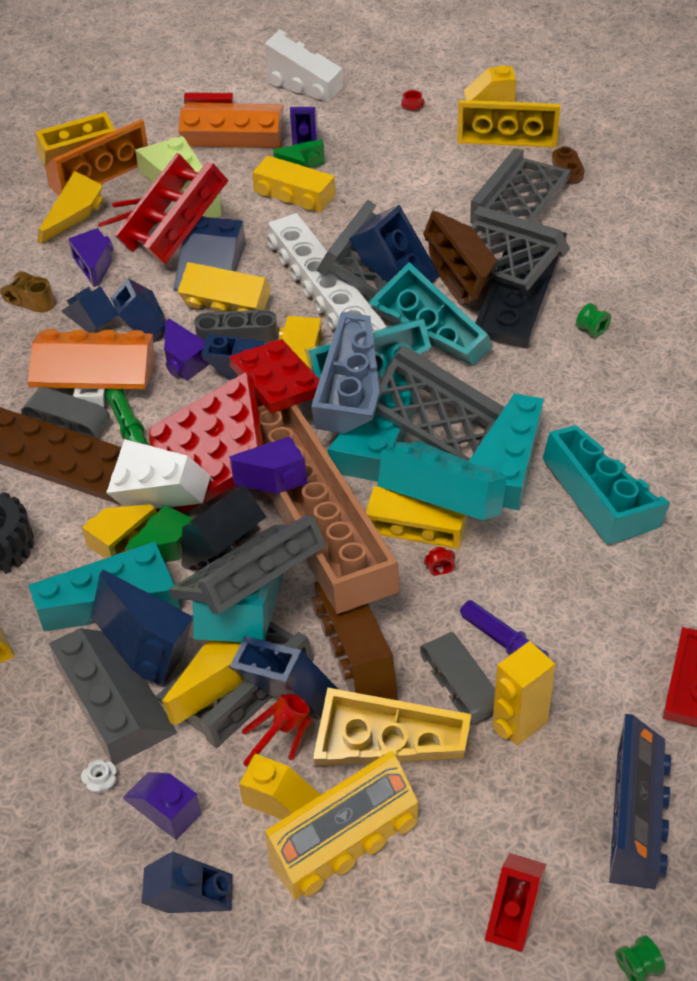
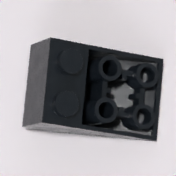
(220, 528)

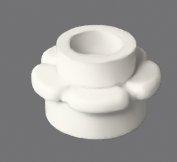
(102, 783)

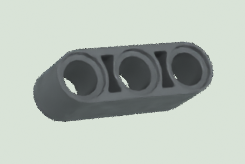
(240, 324)
(67, 412)
(461, 675)

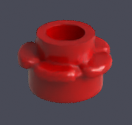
(412, 100)
(440, 557)

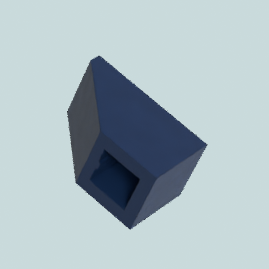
(139, 308)
(90, 309)
(219, 348)
(186, 885)

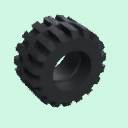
(15, 533)

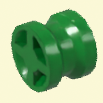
(593, 320)
(640, 959)

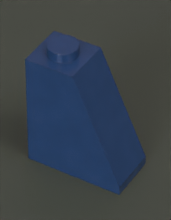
(282, 671)

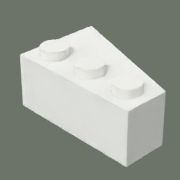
(300, 70)
(156, 477)

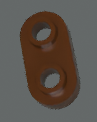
(568, 159)

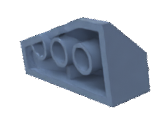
(349, 379)

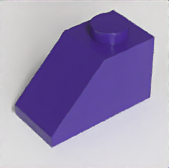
(303, 124)
(92, 254)
(183, 351)
(270, 467)
(165, 802)

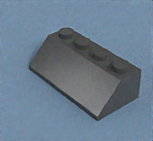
(110, 694)

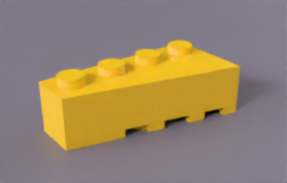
(370, 726)

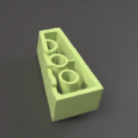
(156, 157)

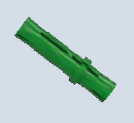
(130, 427)

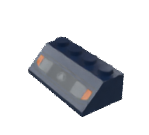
(639, 807)

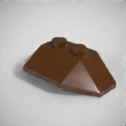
(458, 256)

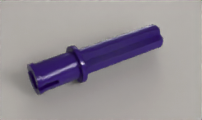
(494, 627)

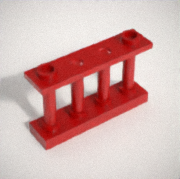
(183, 215)

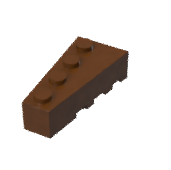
(358, 646)

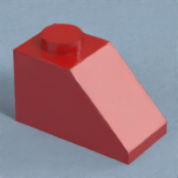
(515, 901)

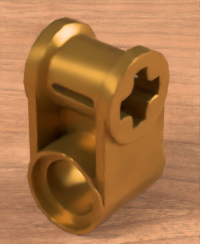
(29, 292)

